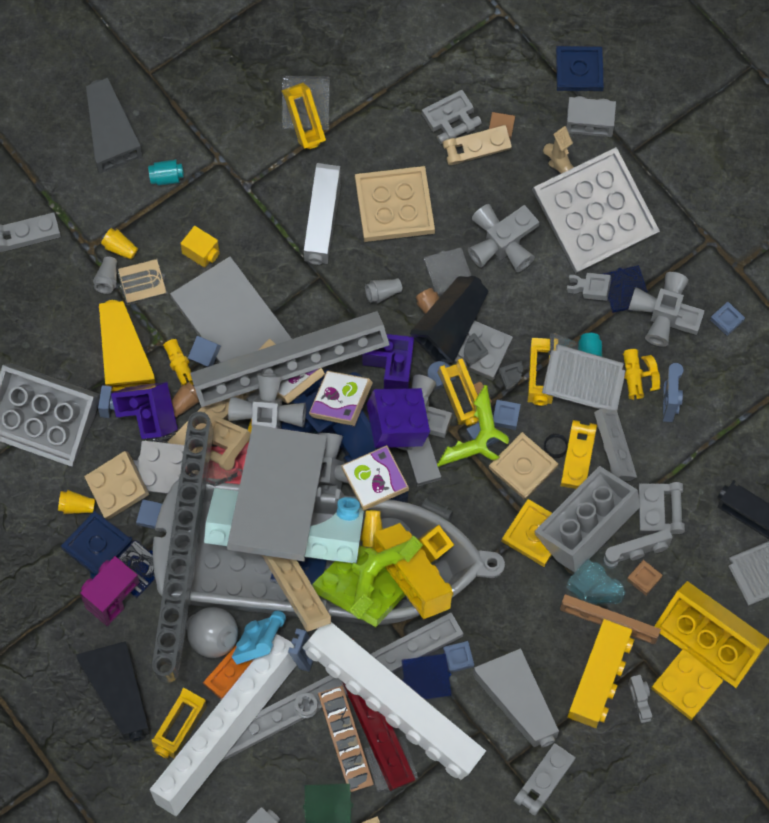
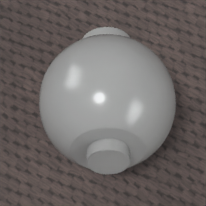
(212, 632)

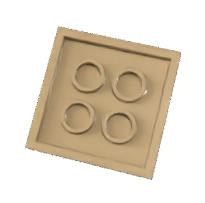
(394, 204)

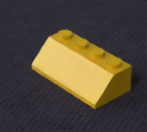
(711, 634)

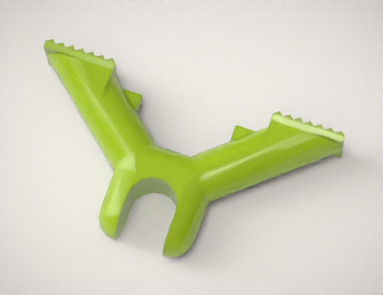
(487, 431)
(373, 566)

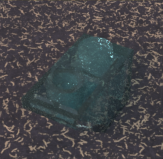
(594, 586)

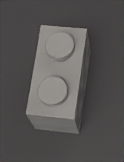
(590, 116)

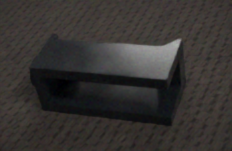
(745, 508)

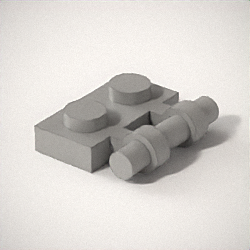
(449, 110)

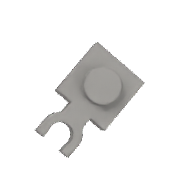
(593, 287)
(640, 694)

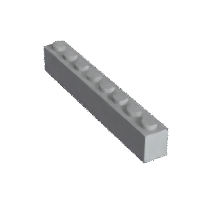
(290, 358)

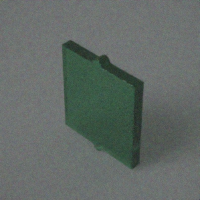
(328, 803)

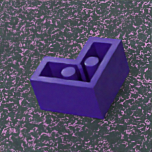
(395, 359)
(151, 406)

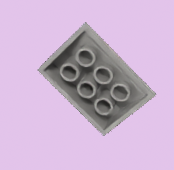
(44, 413)

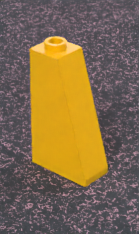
(122, 352)

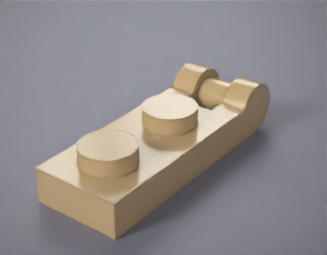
(477, 145)

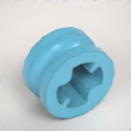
(348, 508)

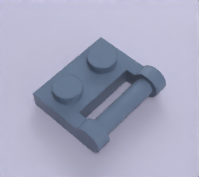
(671, 395)

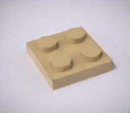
(116, 485)

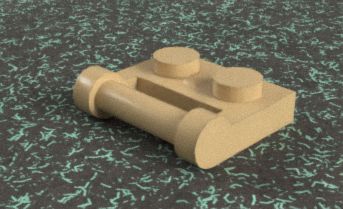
(227, 437)

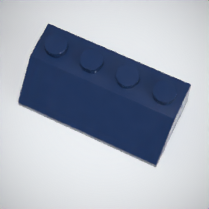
(358, 442)

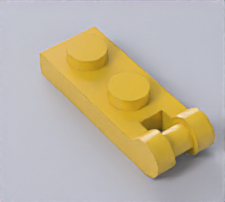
(578, 455)

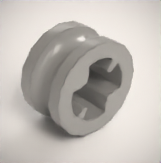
(299, 701)

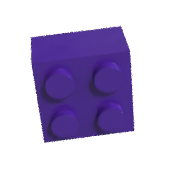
(398, 417)

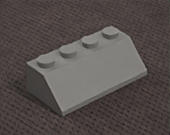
(588, 518)

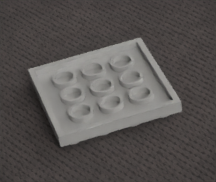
(595, 210)

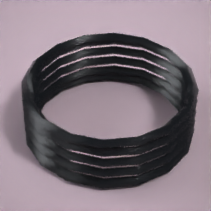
(556, 436)

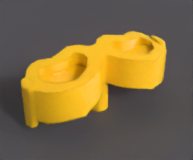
(653, 372)

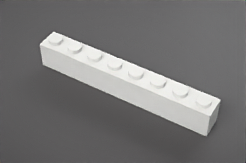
(394, 700)
(223, 727)

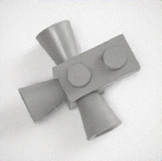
(503, 237)
(667, 310)
(267, 409)
(438, 419)
(331, 471)

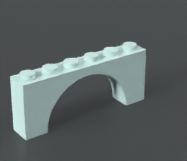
(329, 540)

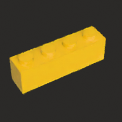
(417, 577)
(599, 674)

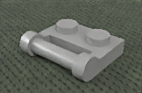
(653, 510)

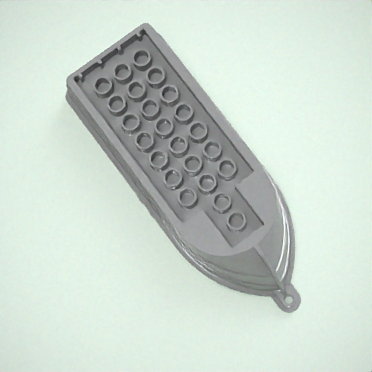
(243, 579)

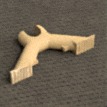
(558, 151)

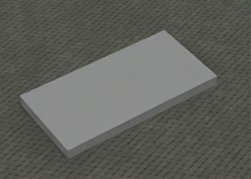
(228, 312)
(277, 493)

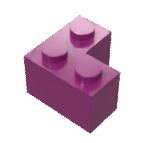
(108, 589)

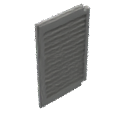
(584, 378)
(752, 572)

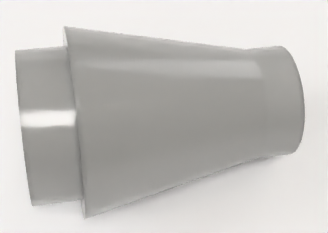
(105, 279)
(382, 289)

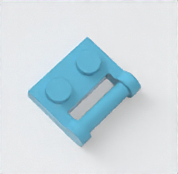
(258, 638)

